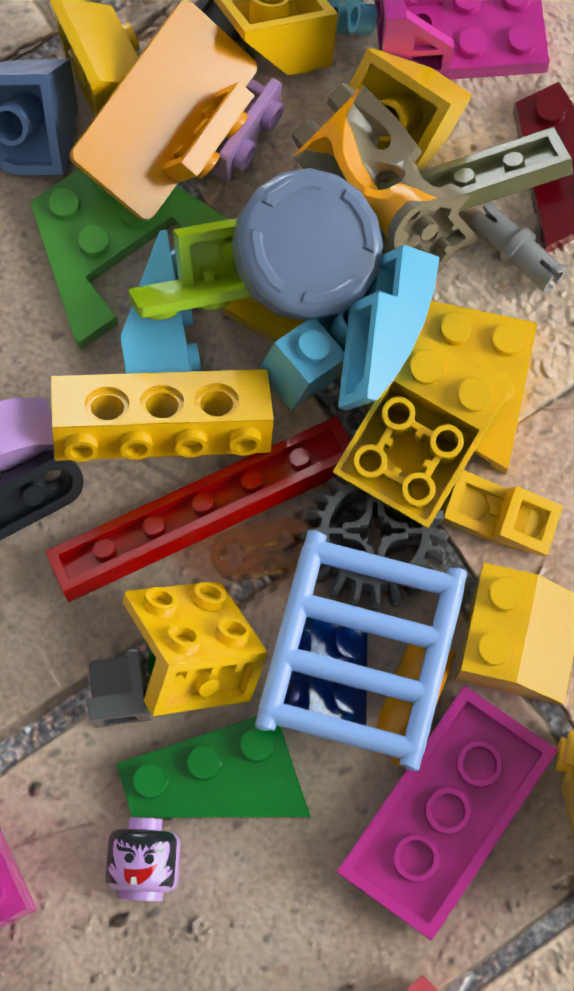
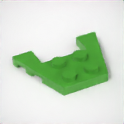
(92, 232)

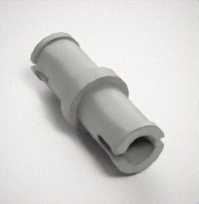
(518, 247)

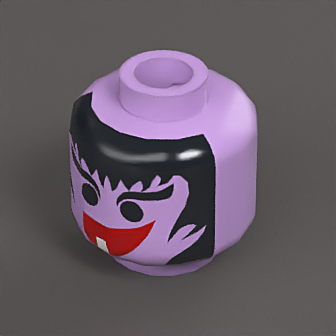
(142, 860)

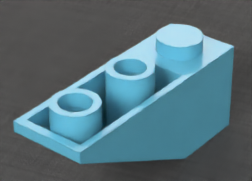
(159, 344)
(307, 358)

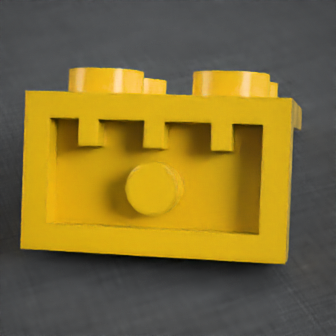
(200, 647)

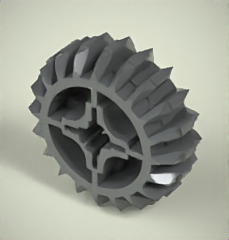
(350, 535)

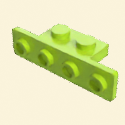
(204, 273)

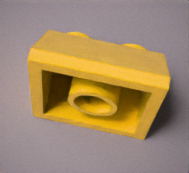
(97, 45)
(519, 635)

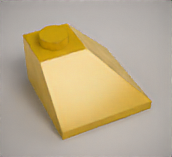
(288, 33)
(416, 95)

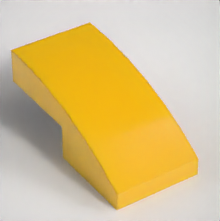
(502, 514)

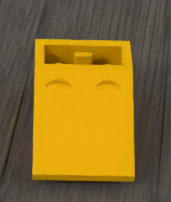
(422, 431)

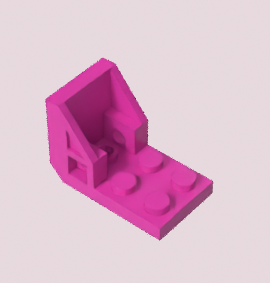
(466, 35)

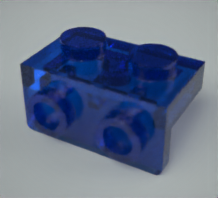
(324, 695)

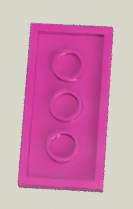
(448, 813)

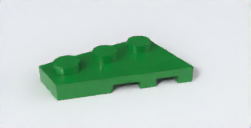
(216, 776)

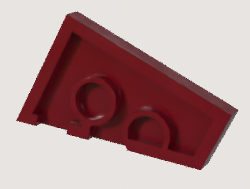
(553, 199)

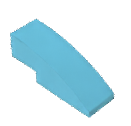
(386, 324)

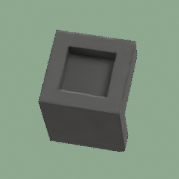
(118, 690)

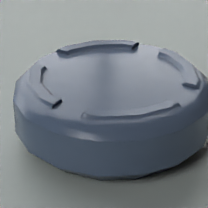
(307, 244)

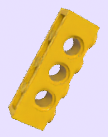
(161, 414)

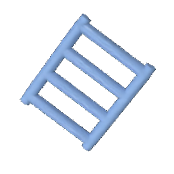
(290, 658)

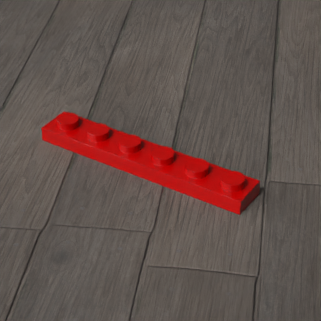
(198, 510)

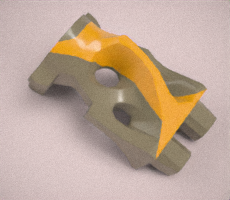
(408, 212)

